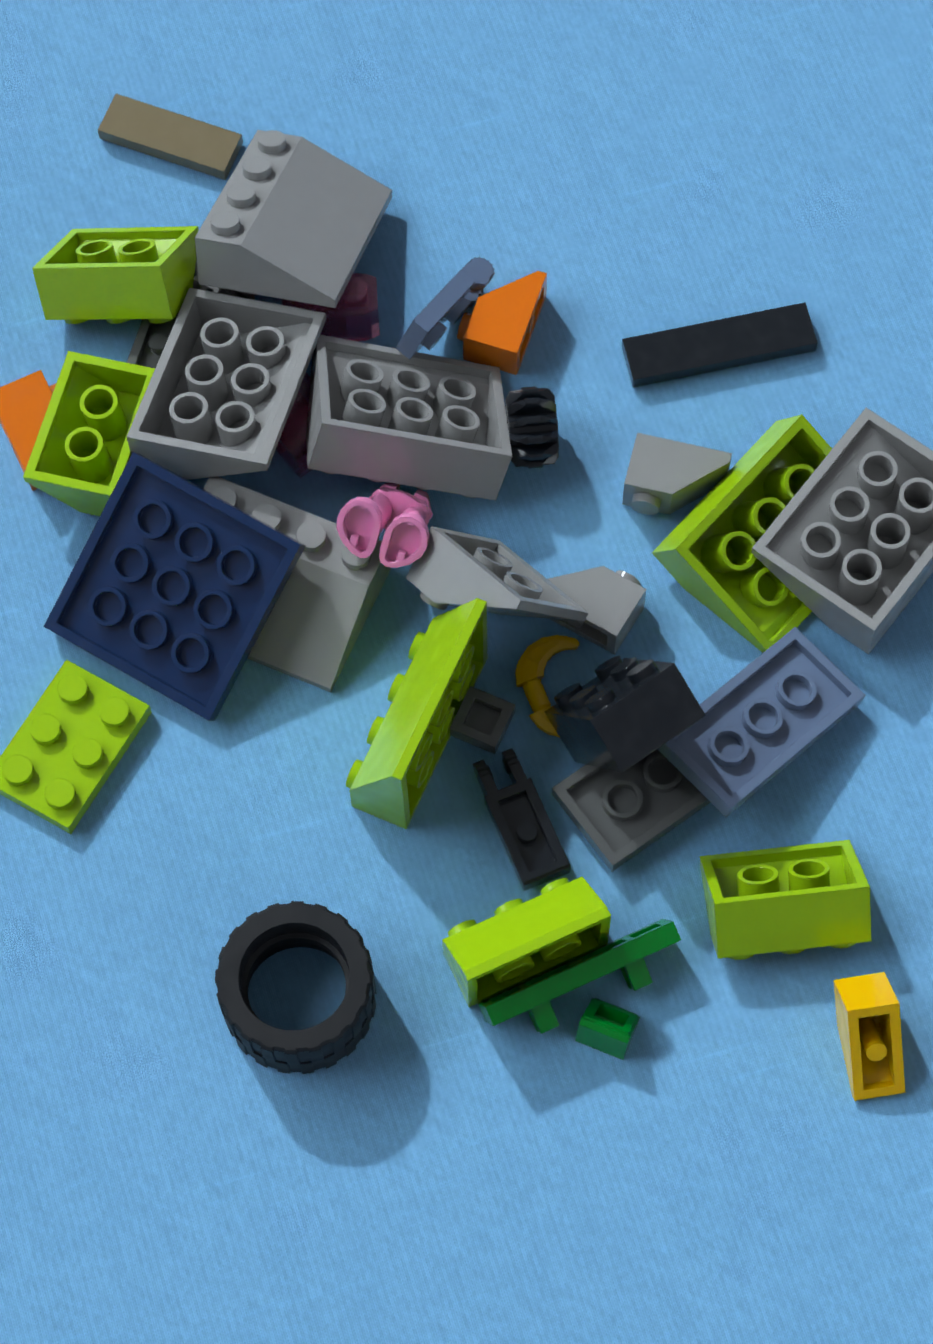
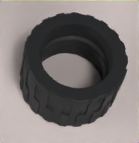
(285, 928)

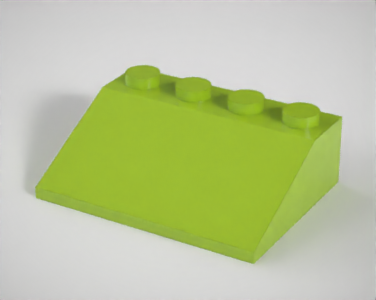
(714, 542)
(422, 709)

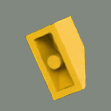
(870, 1035)

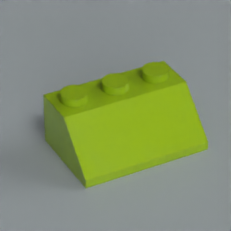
(117, 274)
(86, 431)
(786, 899)
(526, 939)

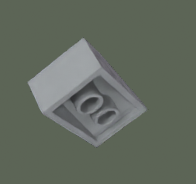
(470, 567)

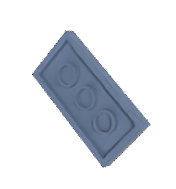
(762, 721)

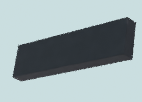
(719, 344)

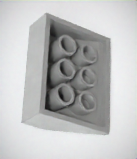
(289, 222)
(224, 385)
(407, 420)
(858, 531)
(323, 598)

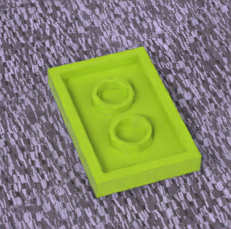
(69, 746)

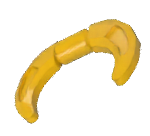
(531, 671)

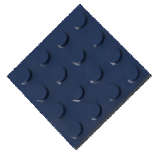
(174, 586)

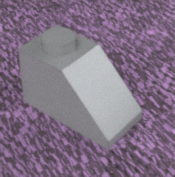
(670, 474)
(609, 598)

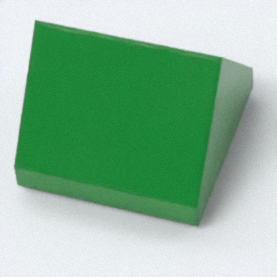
(607, 1028)

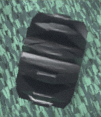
(532, 427)

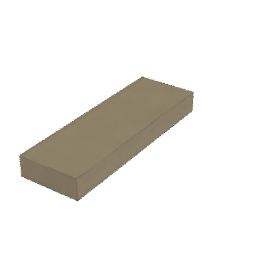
(170, 136)

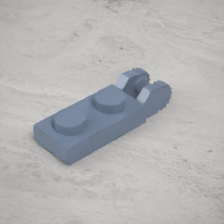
(448, 305)

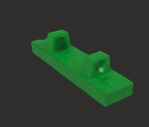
(621, 954)

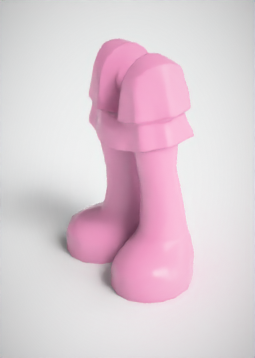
(397, 512)

